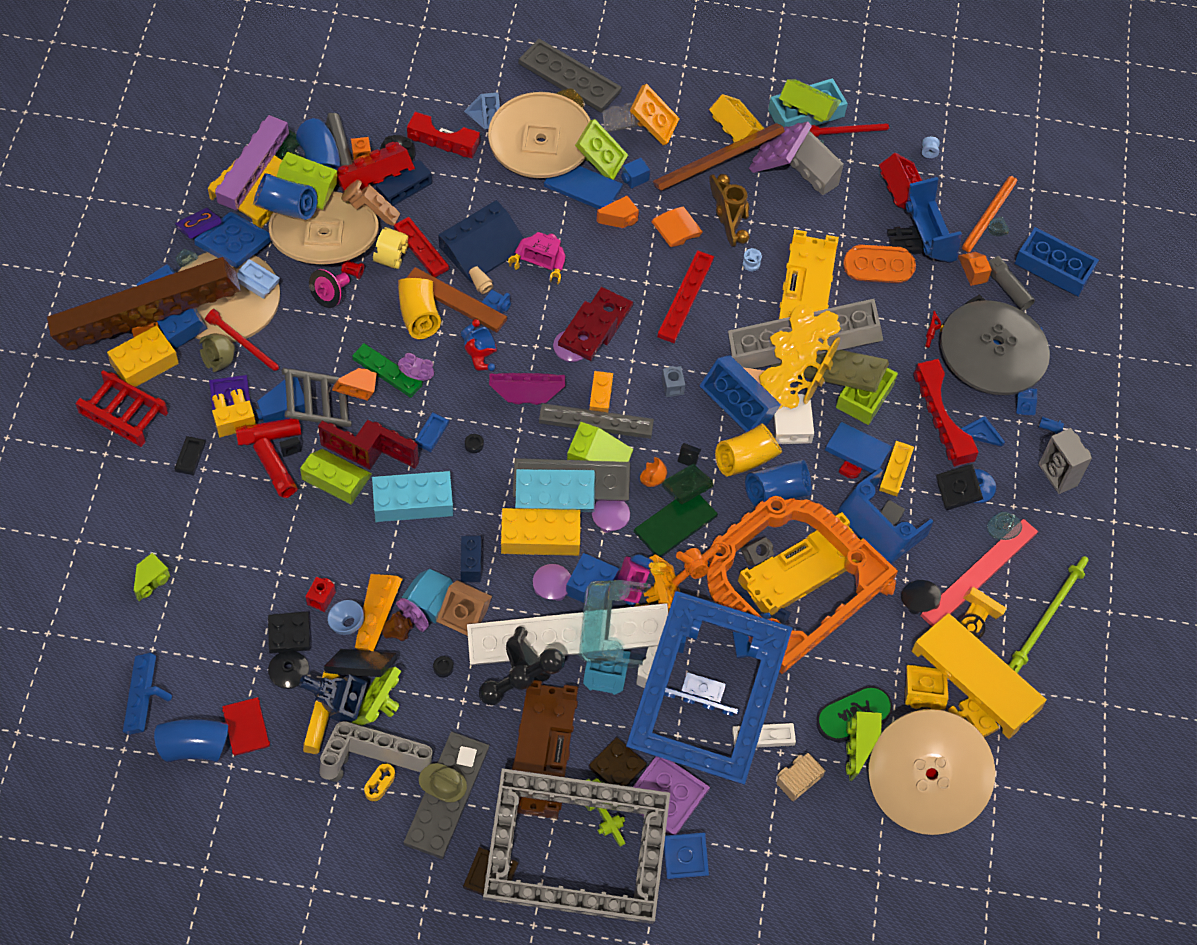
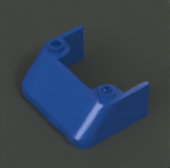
(930, 223)
(874, 527)

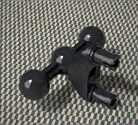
(525, 668)

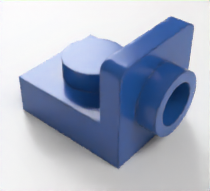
(497, 301)
(1027, 402)

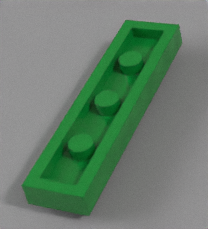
(386, 370)

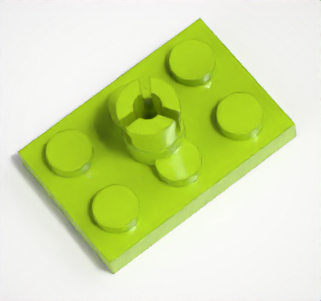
(601, 149)
(378, 699)

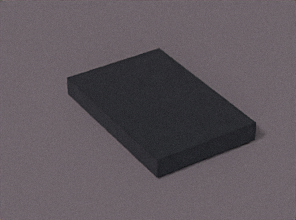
(360, 663)

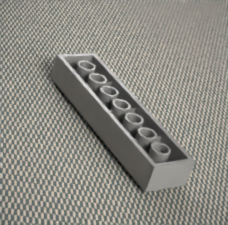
(857, 321)

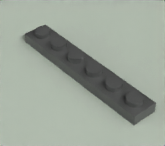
(606, 421)

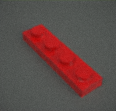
(422, 247)

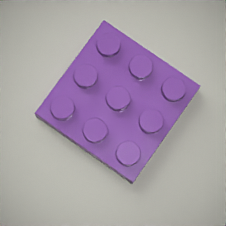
(781, 148)
(684, 790)

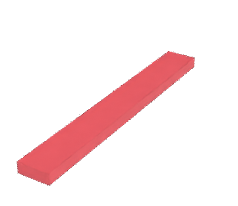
(979, 573)

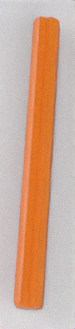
(989, 214)

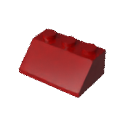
(899, 175)

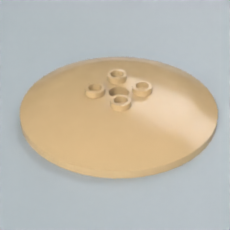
(534, 116)
(347, 230)
(244, 310)
(924, 742)

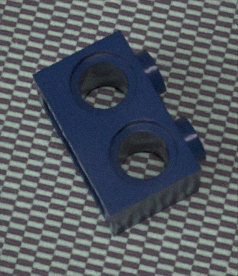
(470, 558)

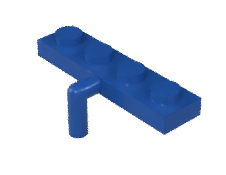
(140, 693)

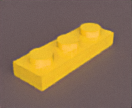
(896, 468)

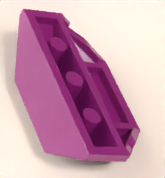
(527, 387)

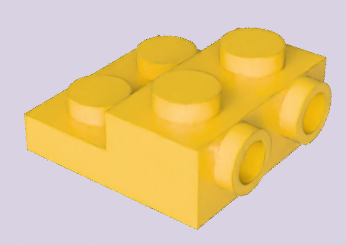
(926, 688)

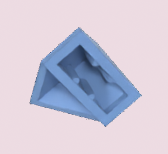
(484, 108)

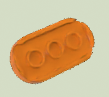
(879, 264)

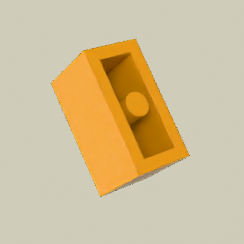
(601, 391)

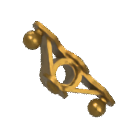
(731, 205)

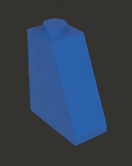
(274, 404)

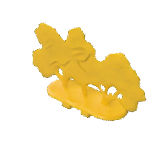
(797, 352)

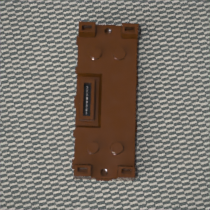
(545, 740)

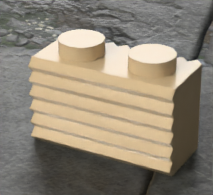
(800, 776)

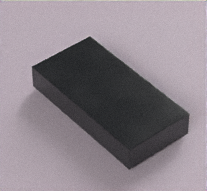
(190, 455)

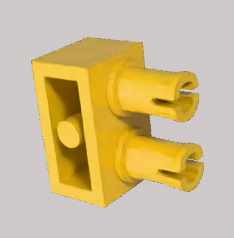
(232, 416)

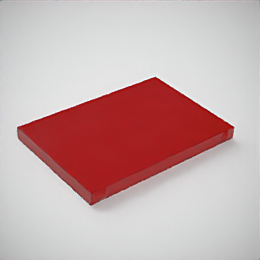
(246, 726)

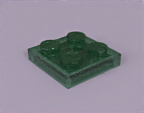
(687, 484)

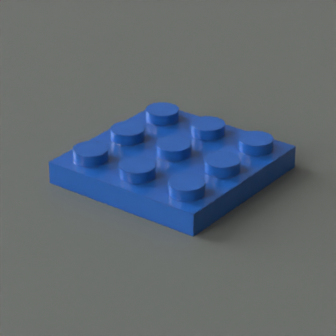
(233, 239)

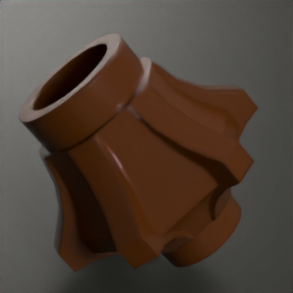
(397, 627)

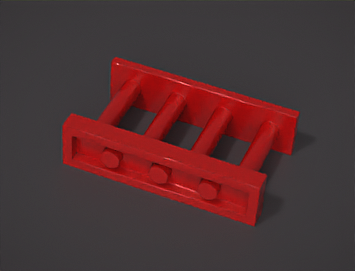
(119, 425)

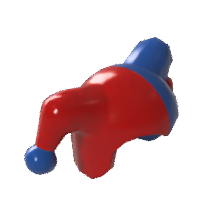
(479, 345)

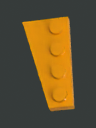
(377, 604)

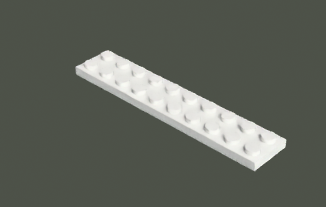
(629, 626)

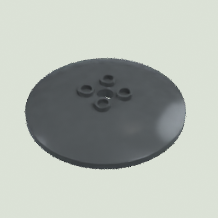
(991, 367)

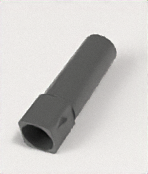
(1011, 285)

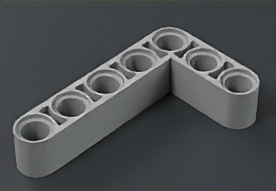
(373, 744)

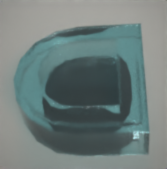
(998, 227)
(186, 258)

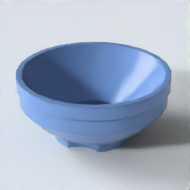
(341, 612)

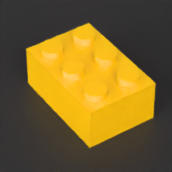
(143, 357)

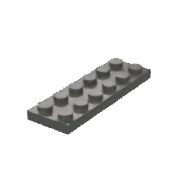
(569, 73)
(611, 477)
(437, 819)

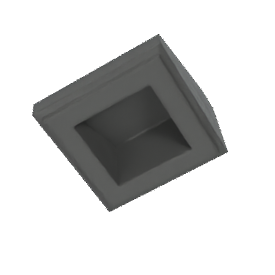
(893, 512)

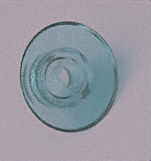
(1004, 526)

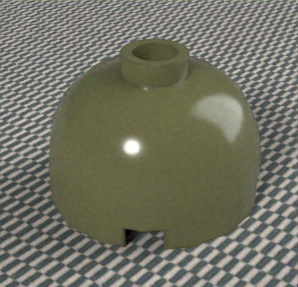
(216, 351)

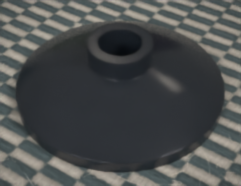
(289, 677)

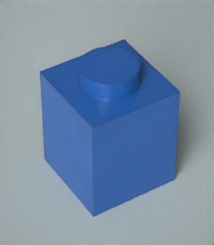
(635, 173)

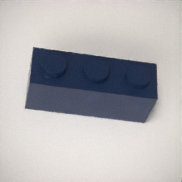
(406, 184)

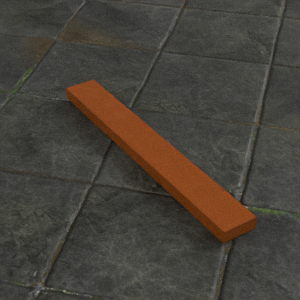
(718, 156)

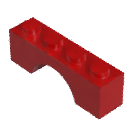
(463, 142)

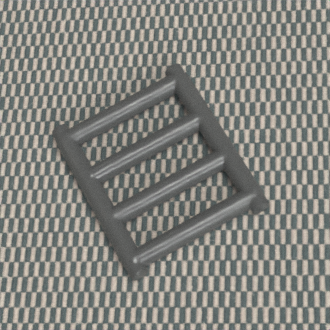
(308, 415)

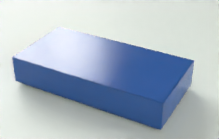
(431, 432)

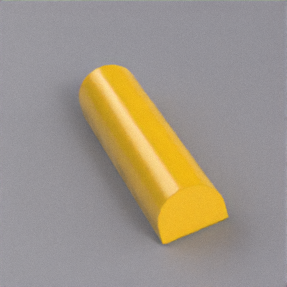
(317, 724)

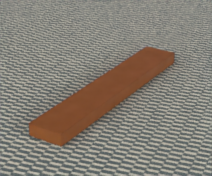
(462, 303)

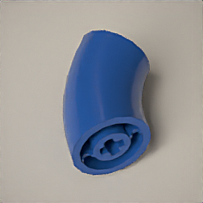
(318, 143)
(286, 197)
(783, 480)
(190, 739)

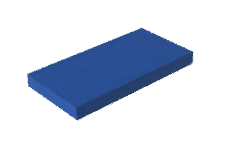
(585, 187)

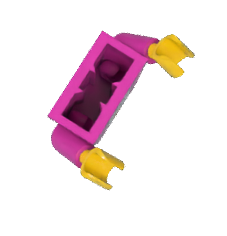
(542, 251)

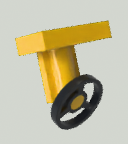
(979, 609)

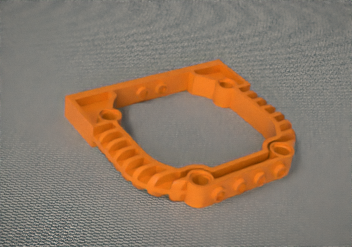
(871, 572)

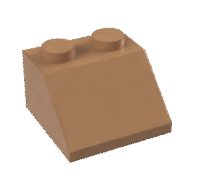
(463, 606)

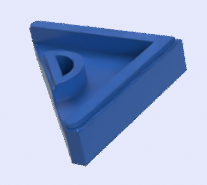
(983, 431)

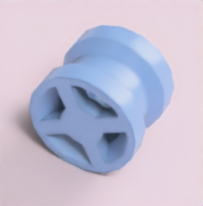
(930, 147)
(753, 255)

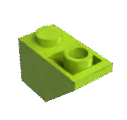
(149, 575)

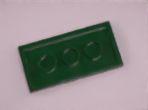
(674, 524)

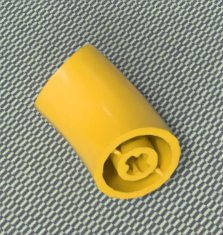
(418, 307)
(746, 451)

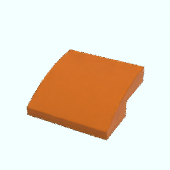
(677, 226)

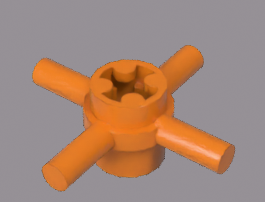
(694, 563)

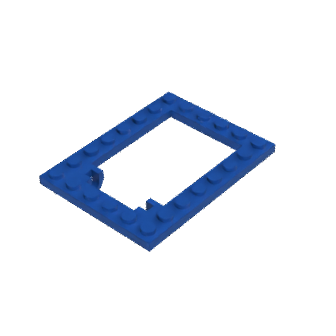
(768, 645)

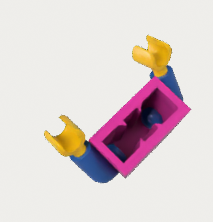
(637, 570)

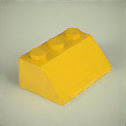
(735, 117)

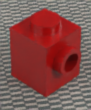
(320, 593)

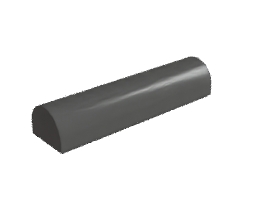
(335, 126)

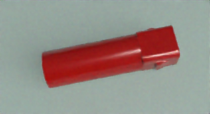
(271, 430)
(275, 468)

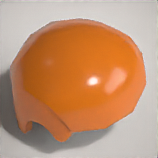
(654, 473)

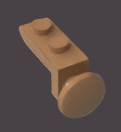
(372, 199)

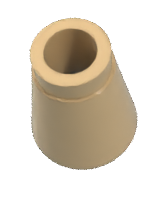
(481, 280)

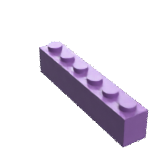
(252, 162)

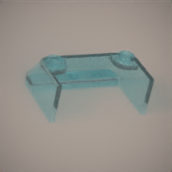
(596, 617)

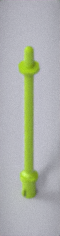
(1020, 657)

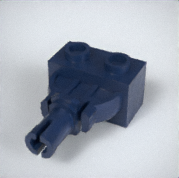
(338, 696)

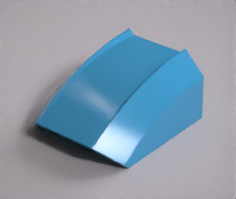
(428, 592)
(606, 677)

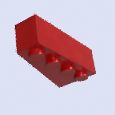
(376, 166)

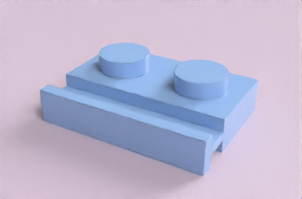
(257, 278)

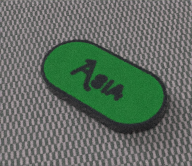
(834, 716)

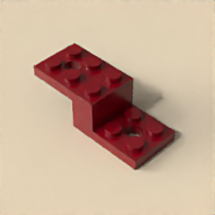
(595, 323)
(369, 444)

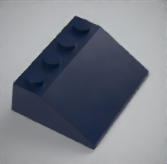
(481, 240)

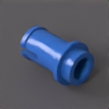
(1051, 425)

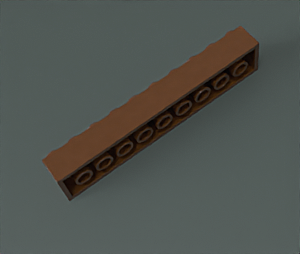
(144, 304)

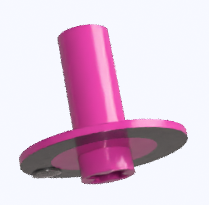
(326, 287)

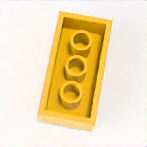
(540, 532)

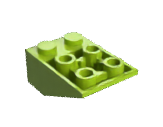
(864, 733)

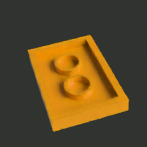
(654, 114)
(663, 587)

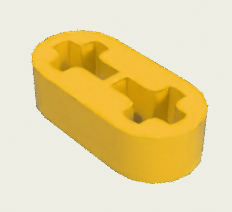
(376, 779)

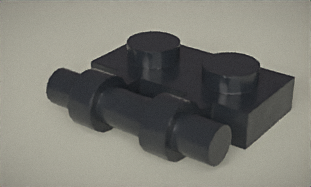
(912, 242)

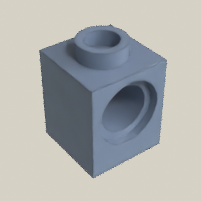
(673, 388)

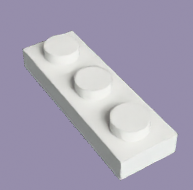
(772, 735)

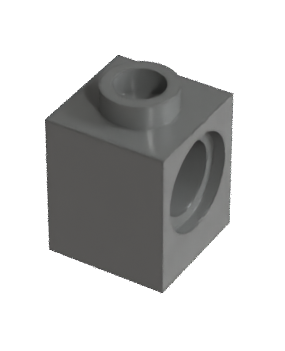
(750, 554)

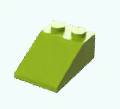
(596, 445)

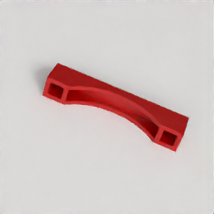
(959, 444)

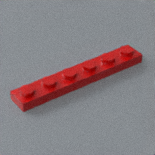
(685, 296)

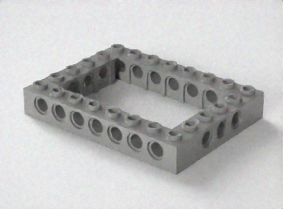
(585, 793)

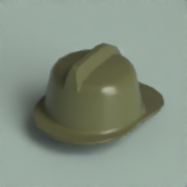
(442, 782)

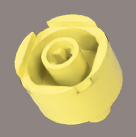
(390, 248)

